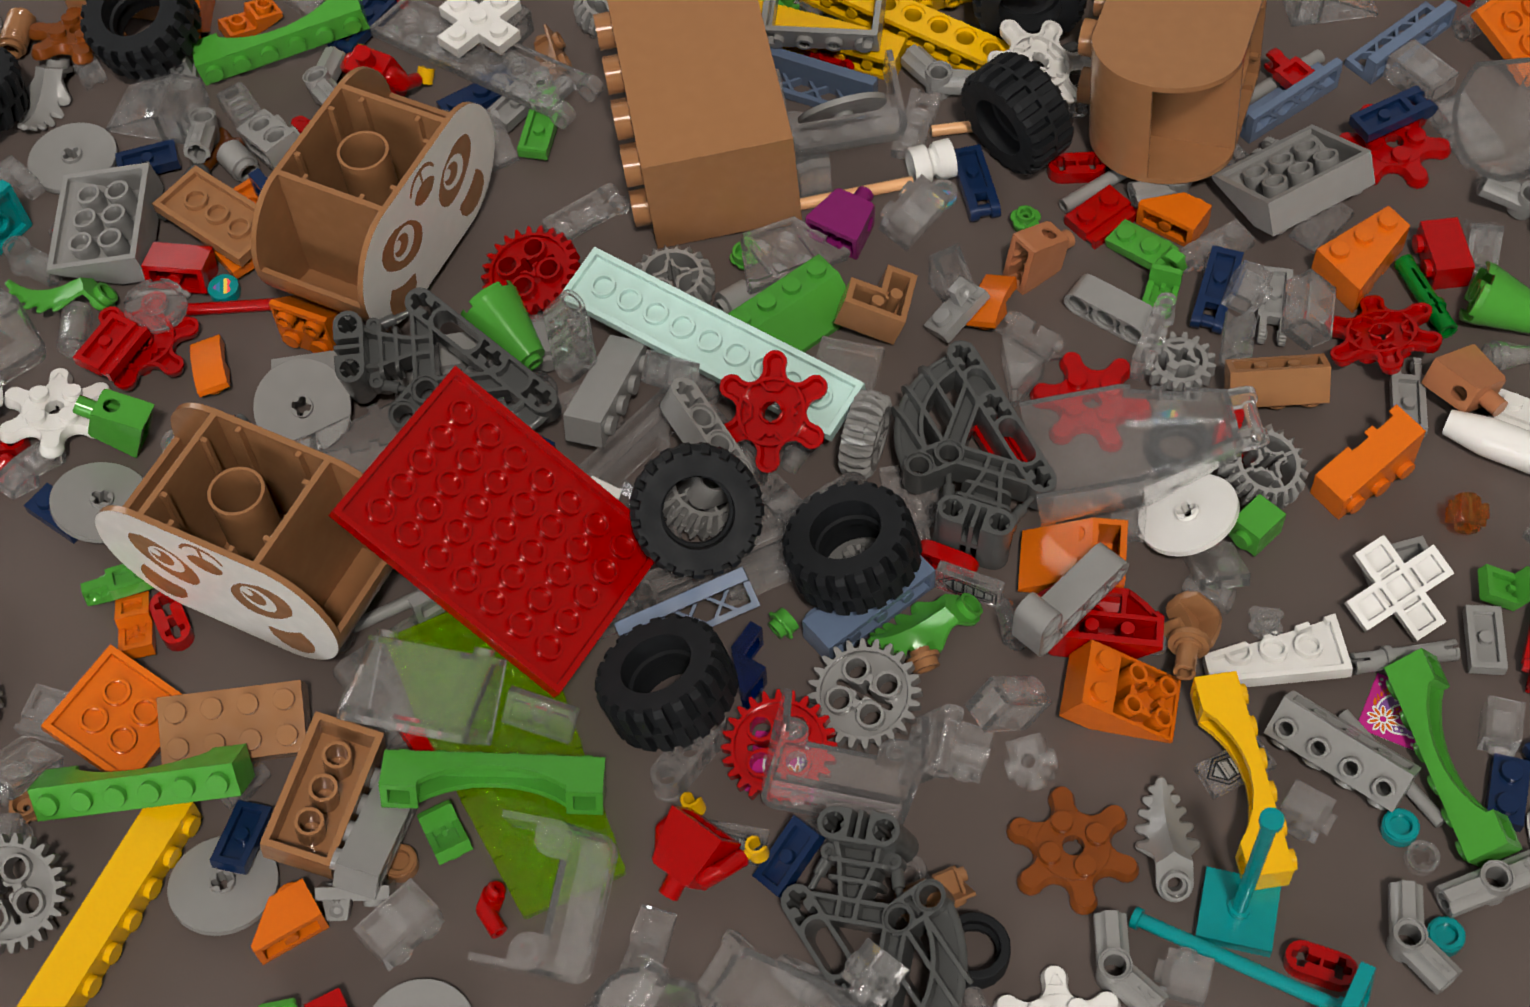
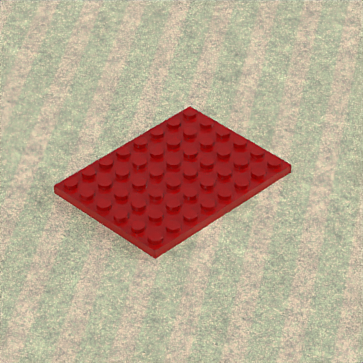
(498, 530)

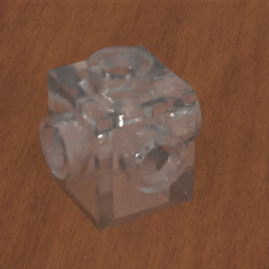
(1023, 751)
(873, 974)

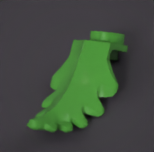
(99, 295)
(929, 623)

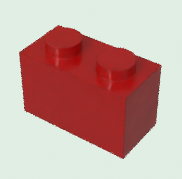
(1443, 253)
(183, 263)

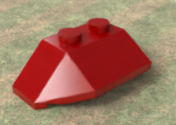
(1118, 621)

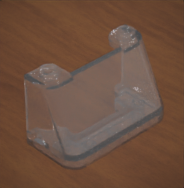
(424, 690)

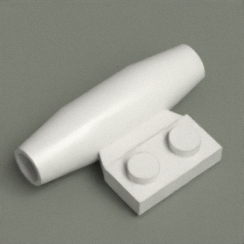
(1495, 438)

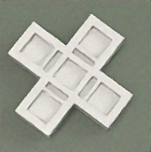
(478, 24)
(1399, 588)

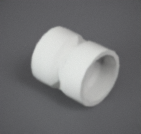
(936, 161)

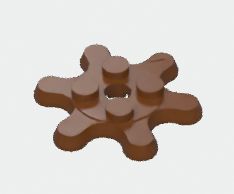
(62, 38)
(1078, 872)

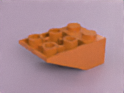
(1054, 549)
(1119, 694)

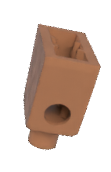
(1037, 254)
(1467, 381)

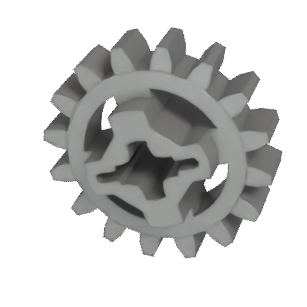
(1182, 363)

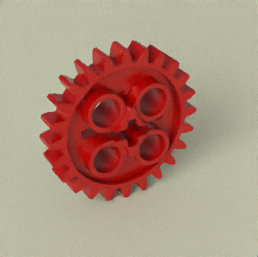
(532, 270)
(765, 713)

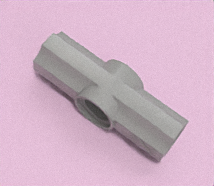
(1474, 891)

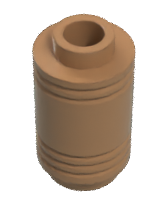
(15, 31)

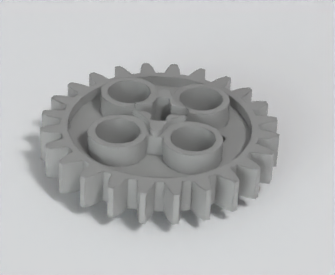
(880, 669)
(39, 878)

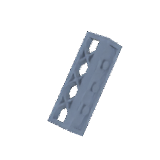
(1422, 30)
(819, 77)
(1285, 103)
(692, 598)

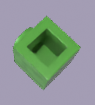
(1257, 525)

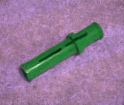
(1424, 293)

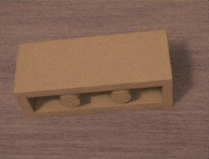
(1282, 379)

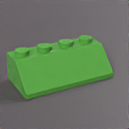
(797, 306)

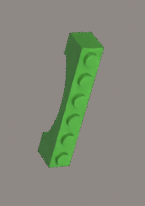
(223, 57)
(1419, 688)
(418, 775)
(76, 793)

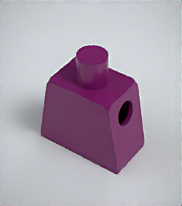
(845, 219)

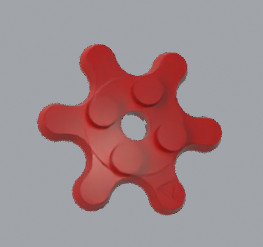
(1406, 158)
(1400, 333)
(159, 353)
(1080, 377)
(770, 389)

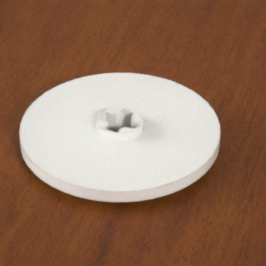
(1213, 516)

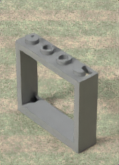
(823, 38)

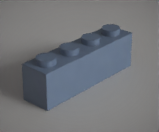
(829, 630)

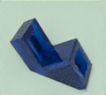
(751, 674)

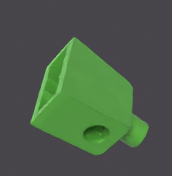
(117, 420)

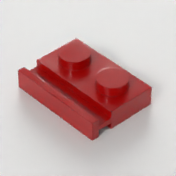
(1100, 215)
(111, 346)

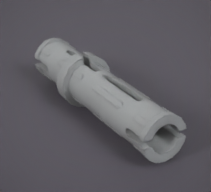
(1378, 659)

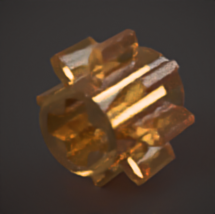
(1467, 513)

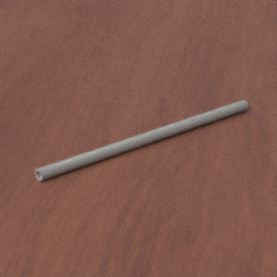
(1111, 177)

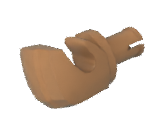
(1191, 630)

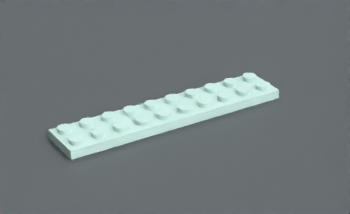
(694, 330)

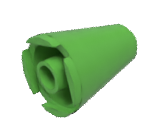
(1497, 300)
(504, 319)

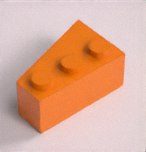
(1361, 255)
(1371, 466)

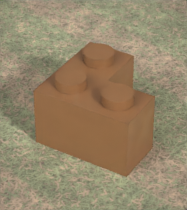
(877, 309)

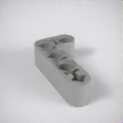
(695, 423)
(1047, 619)

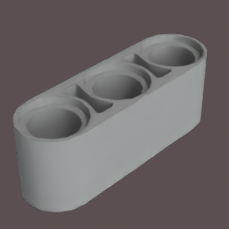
(1108, 308)

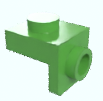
(1161, 280)
(1504, 587)
(444, 832)

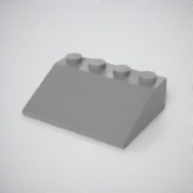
(1296, 178)
(105, 223)

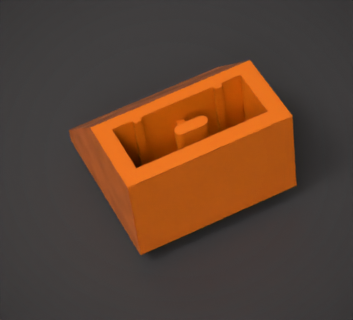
(304, 323)

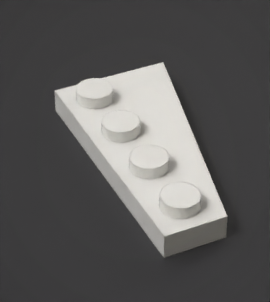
(1292, 657)

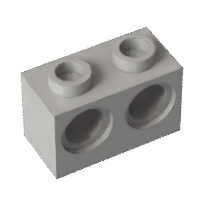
(267, 137)

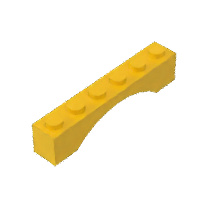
(1223, 713)

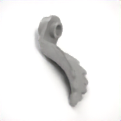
(46, 95)
(1167, 840)

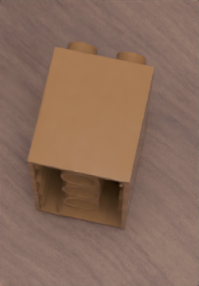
(702, 117)

